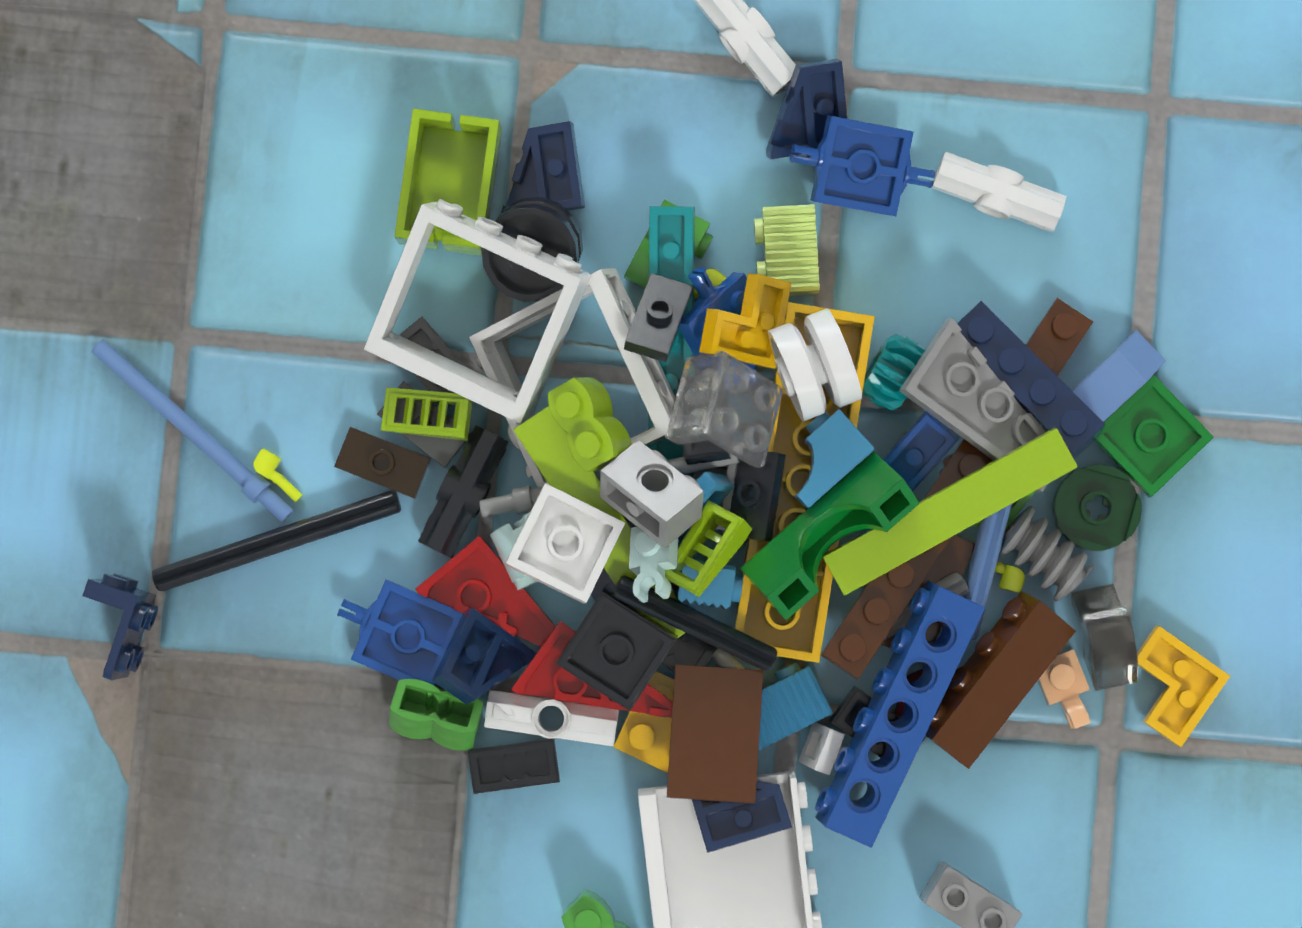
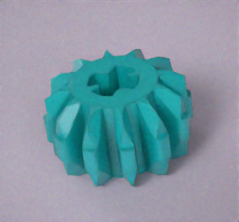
(890, 370)

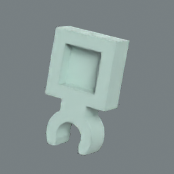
(649, 562)

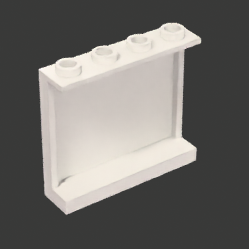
(734, 887)

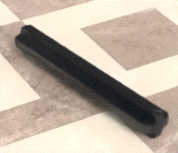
(699, 625)

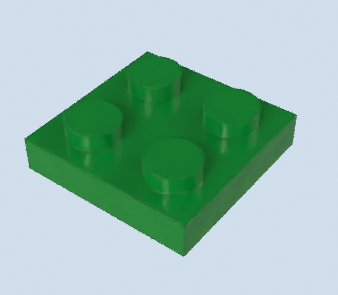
(1152, 436)

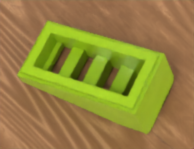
(461, 417)
(727, 545)

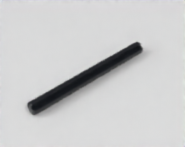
(276, 540)

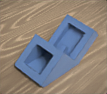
(1119, 375)

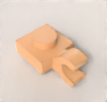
(1062, 684)

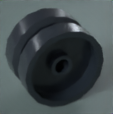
(545, 223)

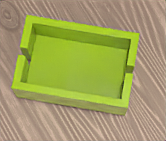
(451, 168)

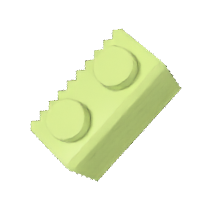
(789, 247)

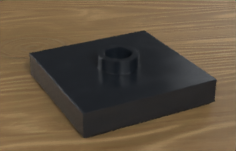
(617, 649)

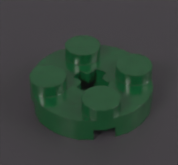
(1117, 495)

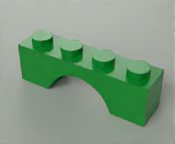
(864, 499)

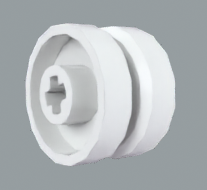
(819, 363)

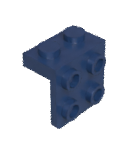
(137, 616)

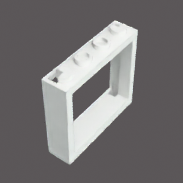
(619, 314)
(452, 375)

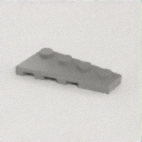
(968, 397)

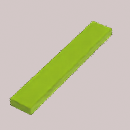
(551, 453)
(951, 511)

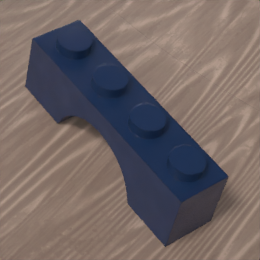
(1031, 380)

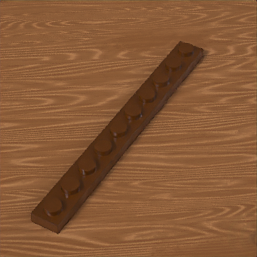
(890, 593)

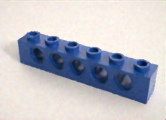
(921, 698)

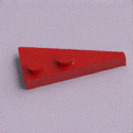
(481, 581)
(549, 680)

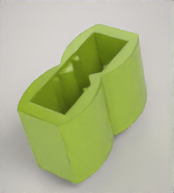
(587, 415)

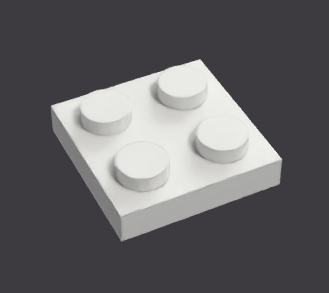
(565, 543)

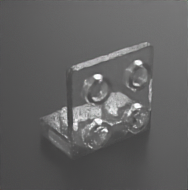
(725, 405)

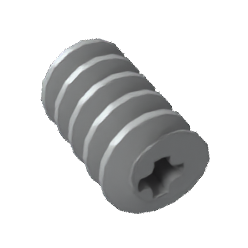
(1045, 553)

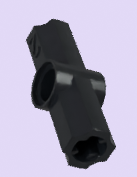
(462, 491)

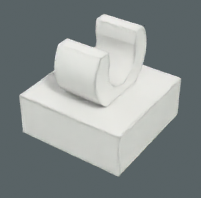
(821, 748)

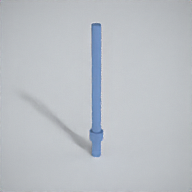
(254, 486)

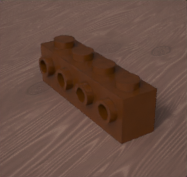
(997, 677)

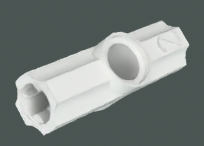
(750, 42)
(999, 192)
(522, 715)

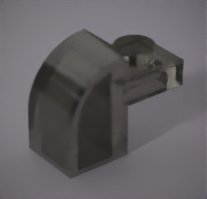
(1107, 637)

